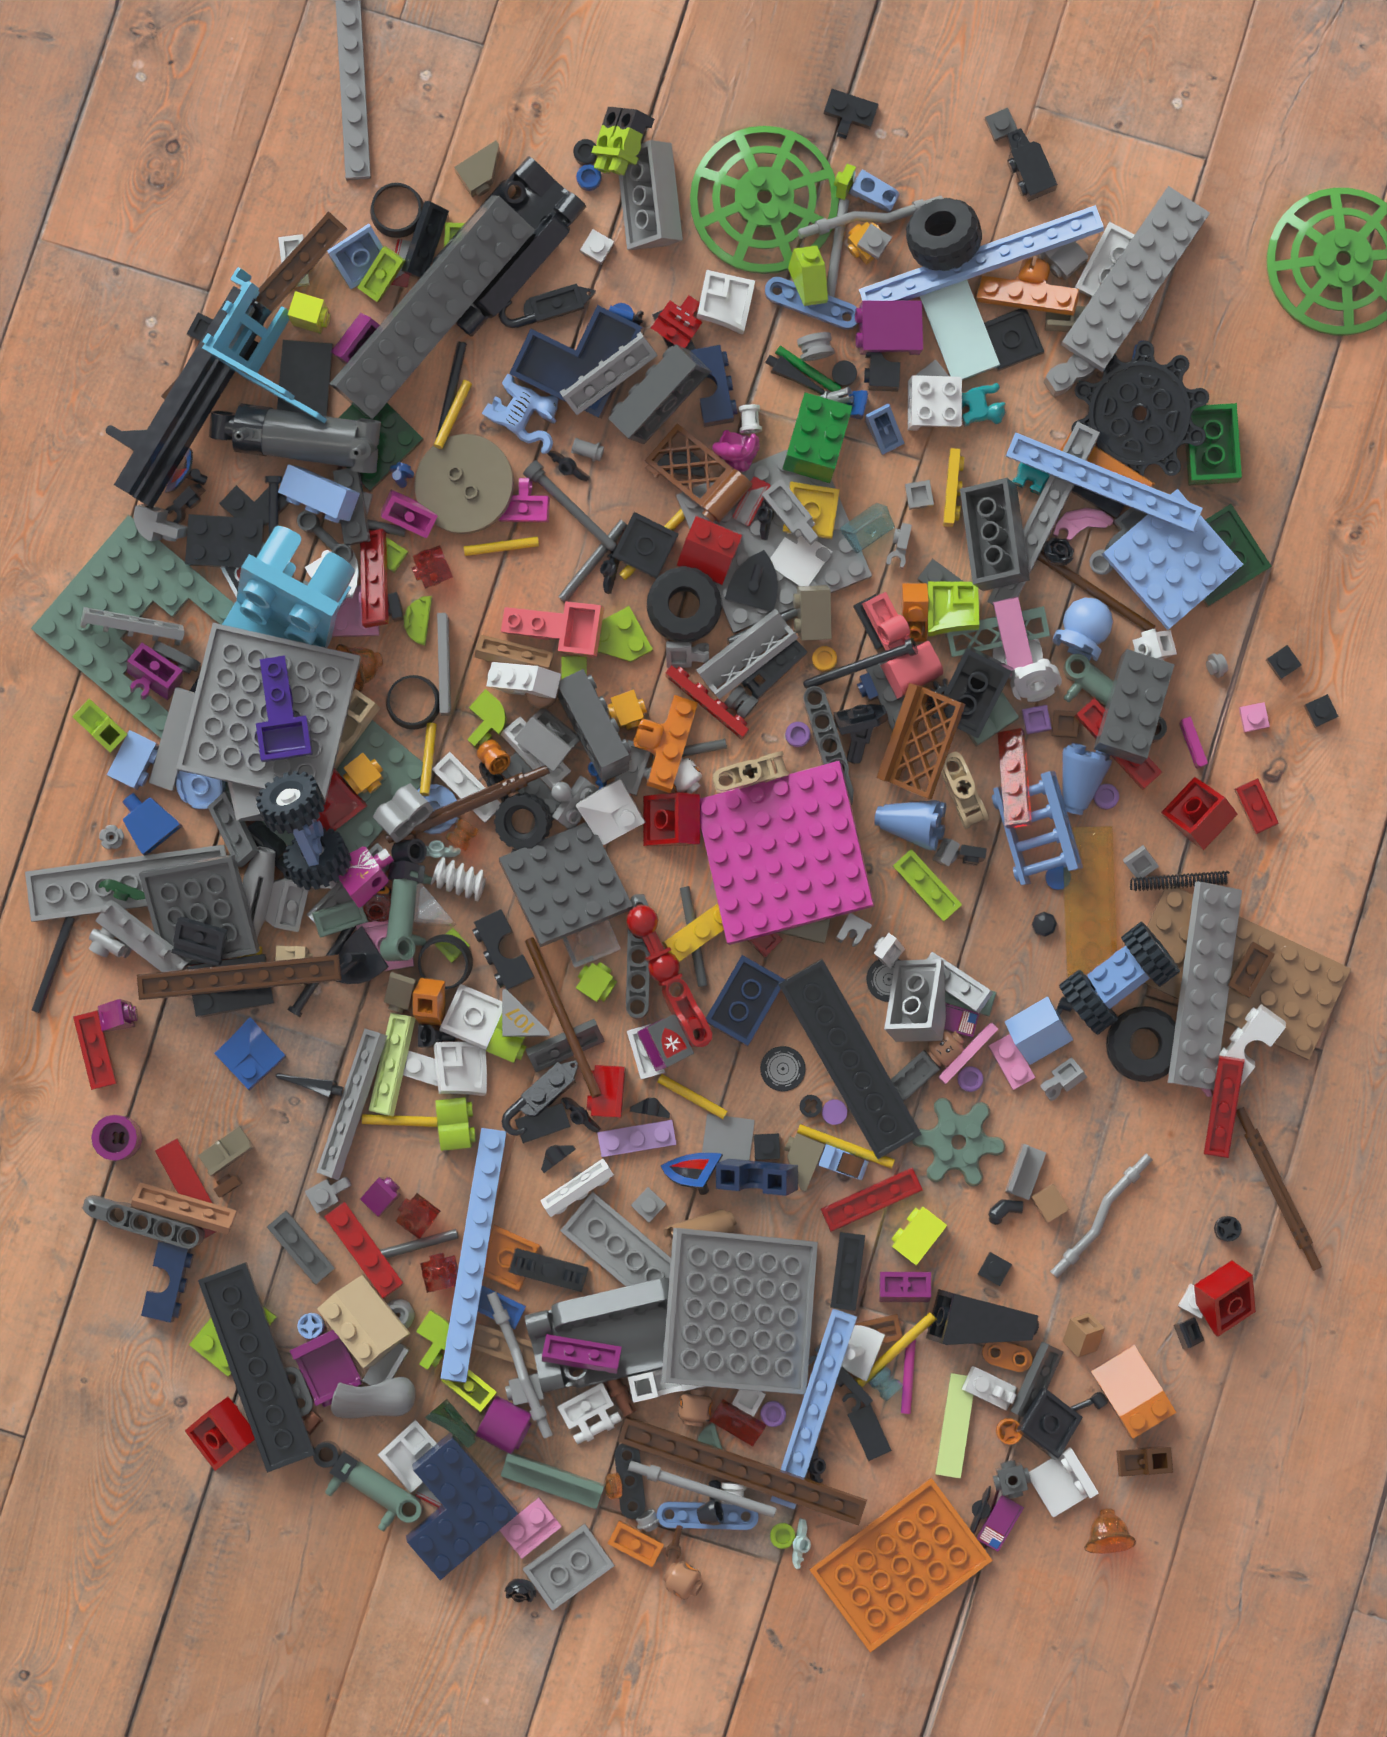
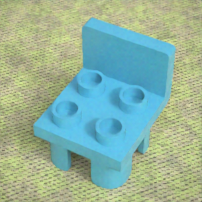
(282, 606)

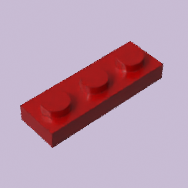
(94, 1050)

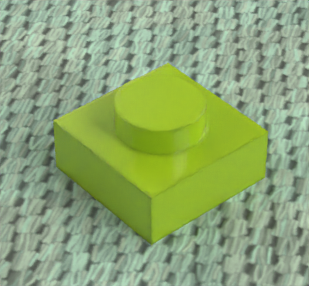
(844, 181)

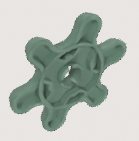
(976, 1146)

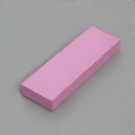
(1013, 632)
(968, 1052)

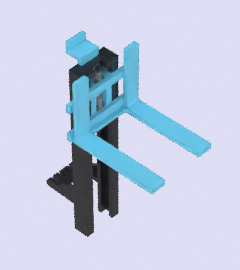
(200, 386)

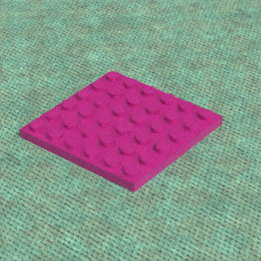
(784, 853)

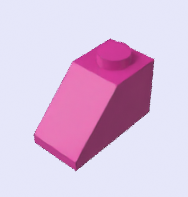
(408, 514)

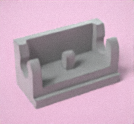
(856, 927)

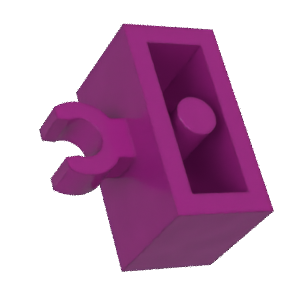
(153, 672)

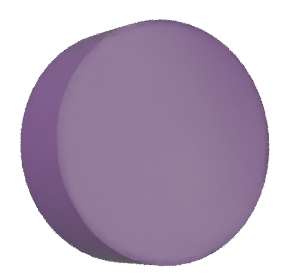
(797, 734)
(1106, 796)
(970, 1079)
(834, 1112)
(773, 1413)

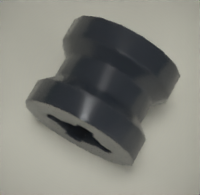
(1231, 1230)

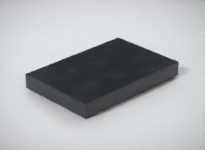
(306, 374)

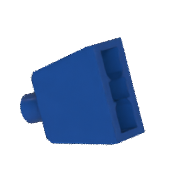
(148, 823)

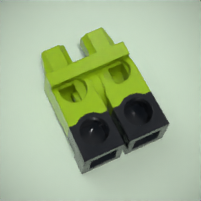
(620, 139)

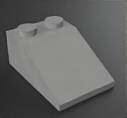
(917, 1001)

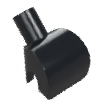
(430, 1034)

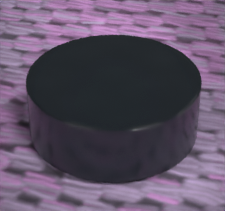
(582, 152)
(844, 373)

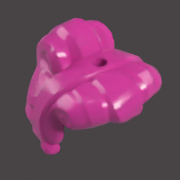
(737, 449)

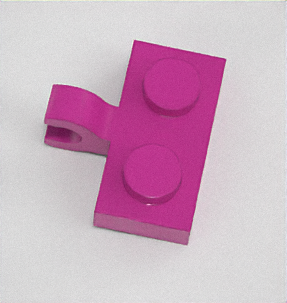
(527, 507)

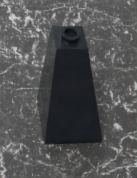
(977, 1321)

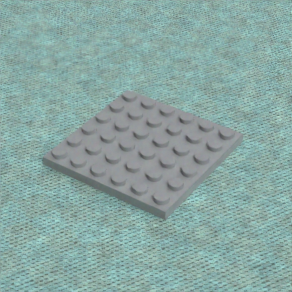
(840, 568)
(231, 700)
(739, 1311)

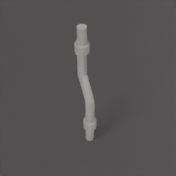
(823, 225)
(1130, 1176)
(537, 1411)

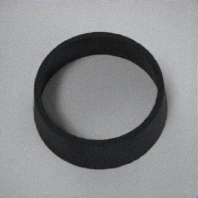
(396, 233)
(421, 724)
(461, 945)

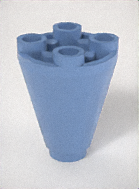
(1082, 776)
(914, 821)

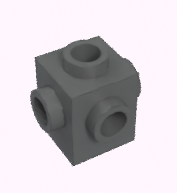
(1009, 1469)

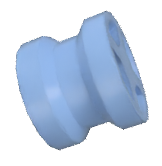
(310, 1325)

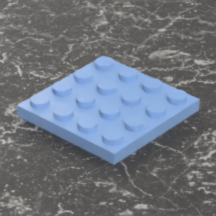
(1172, 565)

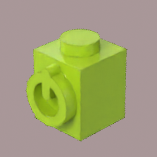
(596, 982)

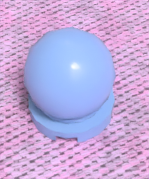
(1085, 625)

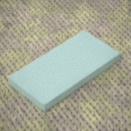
(960, 330)

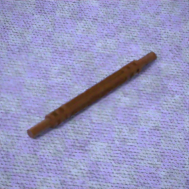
(477, 800)
(1278, 1188)

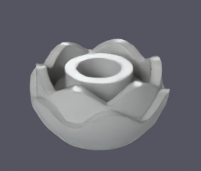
(405, 1309)

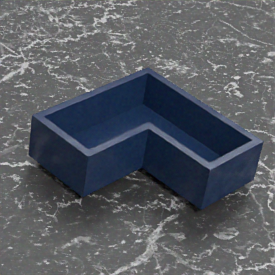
(557, 367)
(470, 1507)

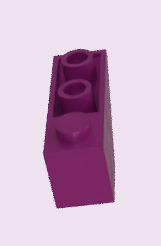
(117, 1015)

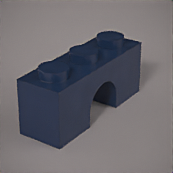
(717, 408)
(746, 1174)
(165, 1304)

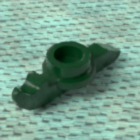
(121, 890)

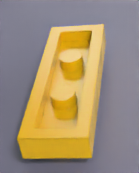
(953, 487)
(695, 933)

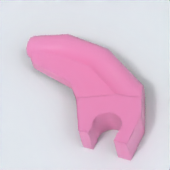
(1079, 519)

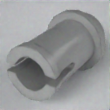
(838, 395)
(588, 449)

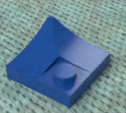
(250, 1054)

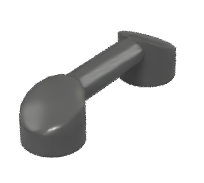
(310, 523)

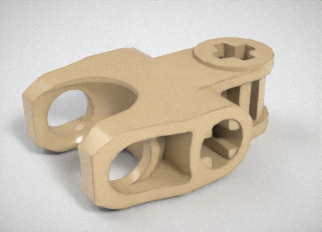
(762, 771)
(965, 802)

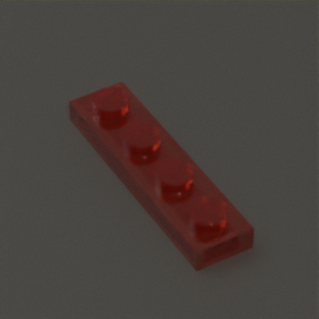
(1014, 778)

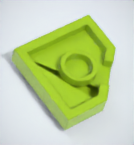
(623, 637)

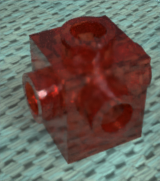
(431, 567)
(417, 1215)
(439, 1272)

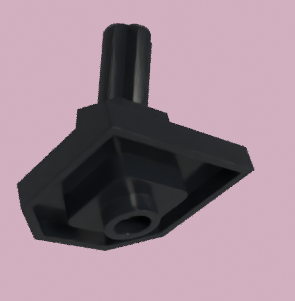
(859, 724)

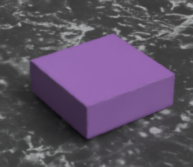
(1036, 719)

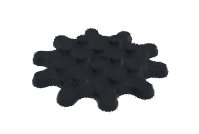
(1168, 410)

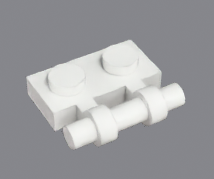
(585, 1406)

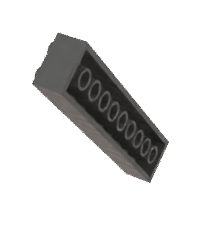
(432, 306)

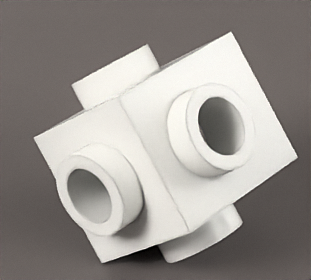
(1155, 644)

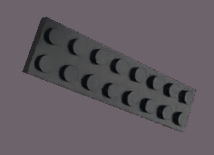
(849, 1058)
(256, 1367)

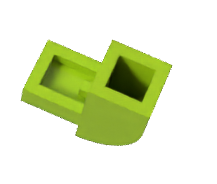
(491, 713)
(99, 725)
(435, 1330)

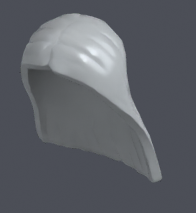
(386, 1398)

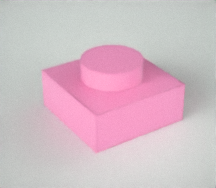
(1254, 717)

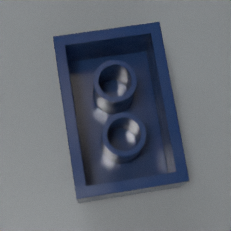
(744, 1000)

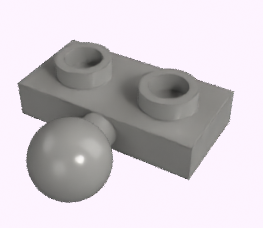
(637, 769)
(567, 812)

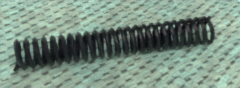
(1161, 884)

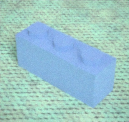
(318, 493)

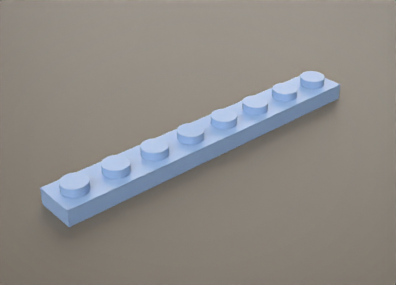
(1104, 482)
(817, 1396)

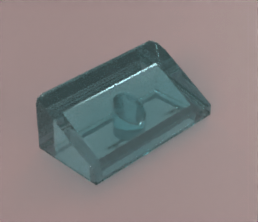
(868, 527)

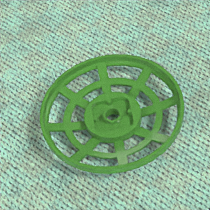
(748, 205)
(1325, 263)

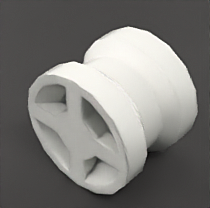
(733, 1488)

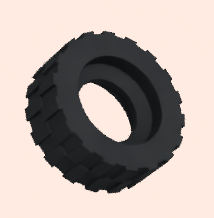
(504, 820)

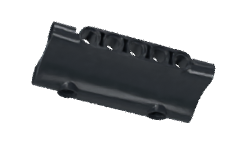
(545, 208)

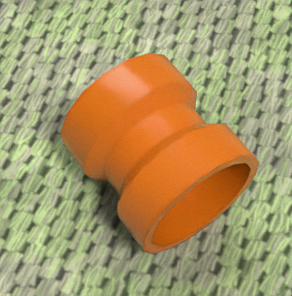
(493, 756)
(1008, 1434)

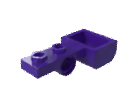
(283, 733)

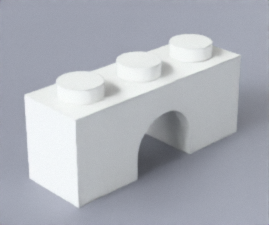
(523, 679)
(1261, 1026)
(649, 1386)

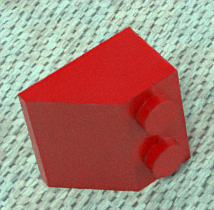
(709, 549)
(1199, 813)
(671, 819)
(611, 1084)
(1225, 1297)
(221, 1433)

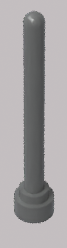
(537, 474)

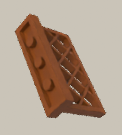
(906, 734)

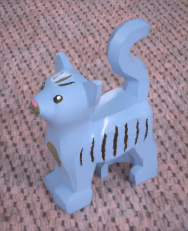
(519, 411)

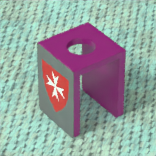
(665, 1042)

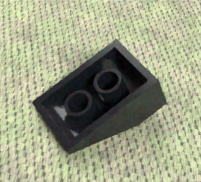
(978, 685)
(231, 1001)

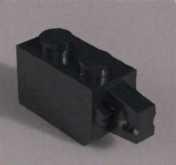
(1030, 166)

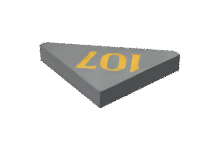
(518, 1020)

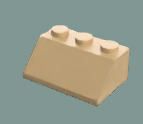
(363, 1321)

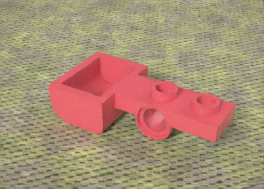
(575, 629)
(893, 632)

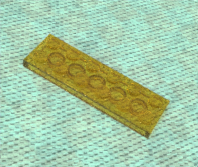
(1090, 902)

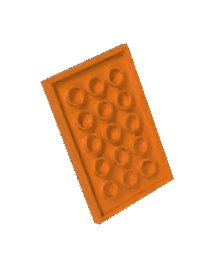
(900, 1564)

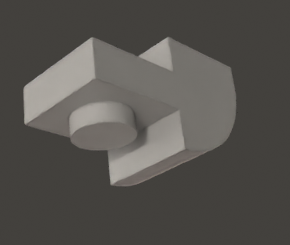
(154, 526)

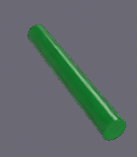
(808, 370)

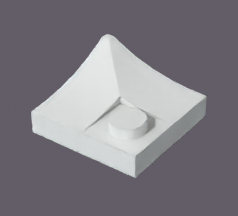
(725, 300)
(610, 811)
(460, 1068)
(405, 1451)

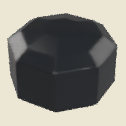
(1044, 924)

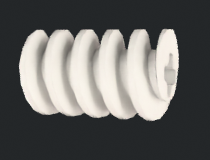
(459, 879)

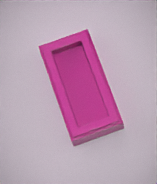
(1193, 742)

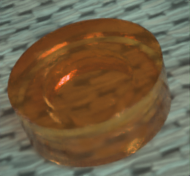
(613, 1486)

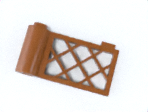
(720, 496)

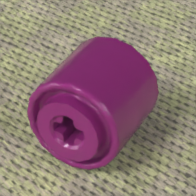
(104, 1137)
(504, 1425)

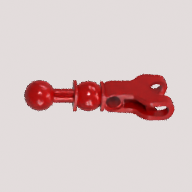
(665, 969)

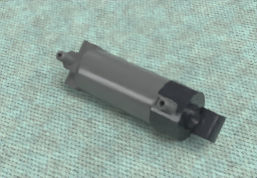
(299, 436)

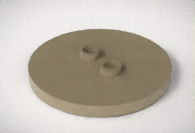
(465, 483)

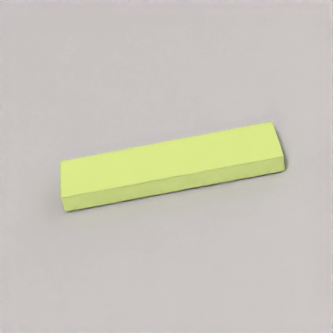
(392, 1064)
(954, 1428)

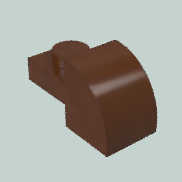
(1144, 1461)

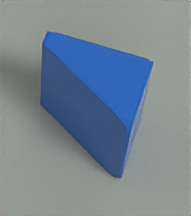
(858, 404)

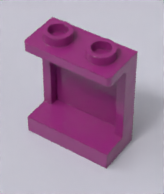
(889, 326)
(325, 1364)

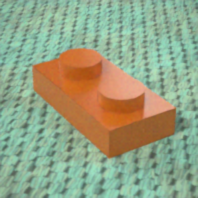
(635, 1543)

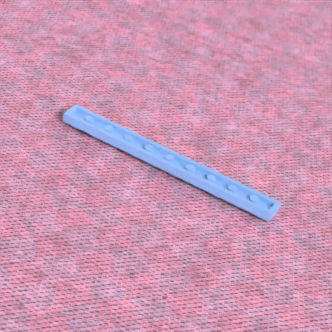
(989, 257)
(473, 1255)

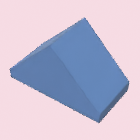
(884, 429)

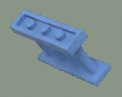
(1061, 834)

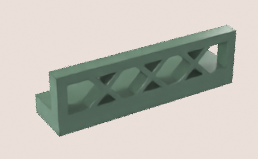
(990, 623)
(552, 1480)

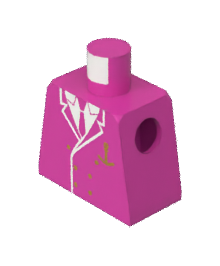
(365, 874)

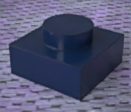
(867, 688)

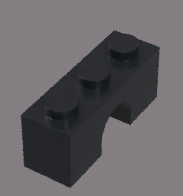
(882, 374)
(491, 931)

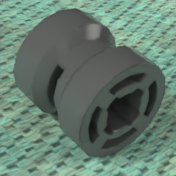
(737, 697)

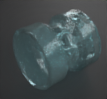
(885, 1384)

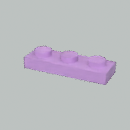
(636, 1138)

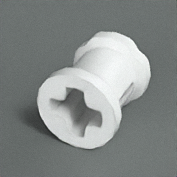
(750, 419)

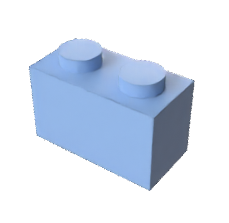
(133, 760)

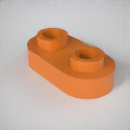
(1007, 1356)

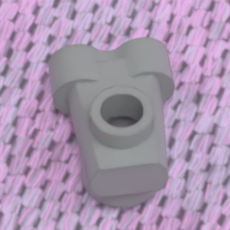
(104, 942)

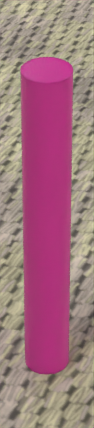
(908, 1378)

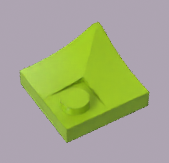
(952, 607)

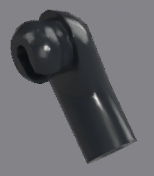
(1002, 1208)

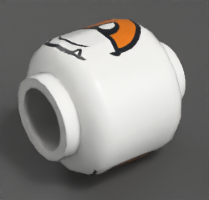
(687, 777)

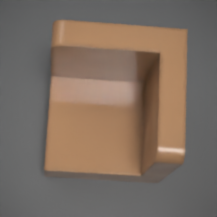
(1049, 1203)
(1083, 1335)

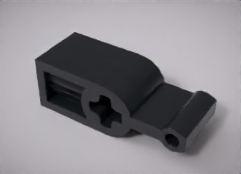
(266, 838)

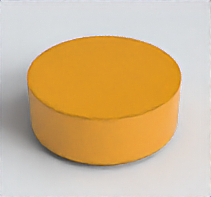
(824, 658)

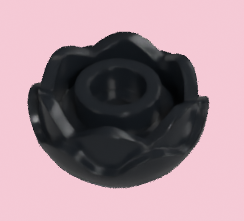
(1058, 552)
(520, 1590)

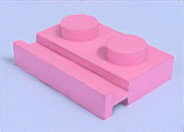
(530, 1527)

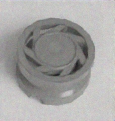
(815, 346)

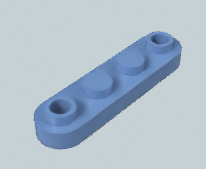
(827, 312)
(687, 1516)

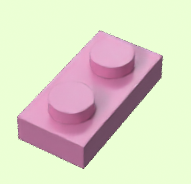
(1011, 1062)

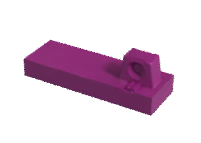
(581, 1353)

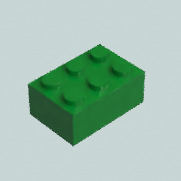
(817, 437)
(1219, 456)

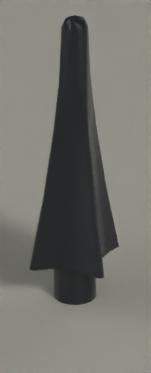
(785, 369)
(325, 1087)

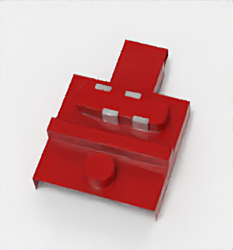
(678, 322)

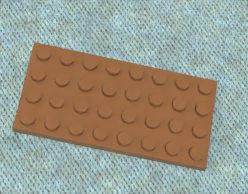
(1295, 986)

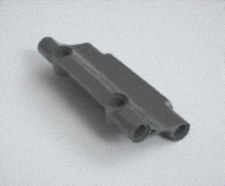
(618, 1317)

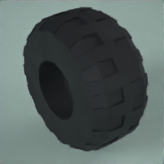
(948, 250)
(681, 580)
(1119, 1043)

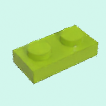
(381, 274)

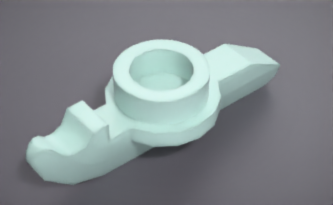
(437, 849)
(800, 1544)

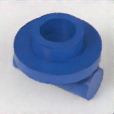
(623, 310)
(400, 473)

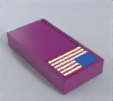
(960, 1020)
(999, 1522)

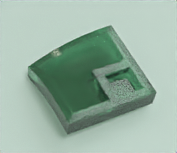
(450, 1419)

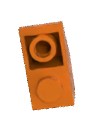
(915, 609)
(429, 1001)

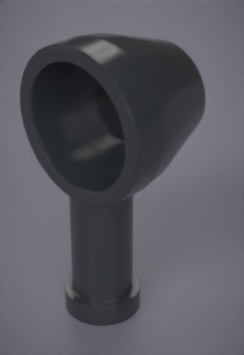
(711, 1512)

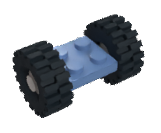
(294, 806)
(1118, 977)

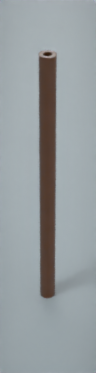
(1099, 594)
(563, 1017)

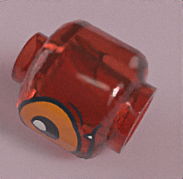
(379, 905)

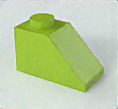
(809, 275)

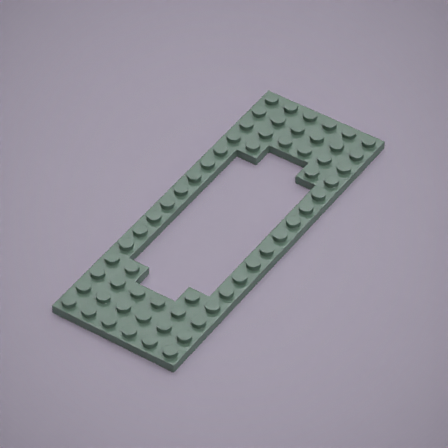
(127, 579)

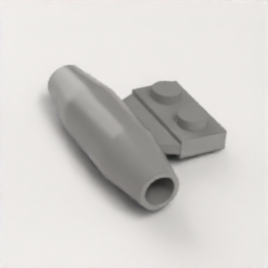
(275, 901)

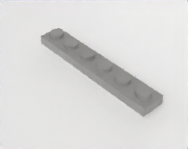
(351, 1104)

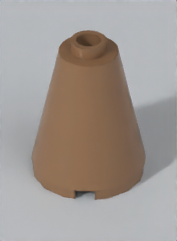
(716, 1221)

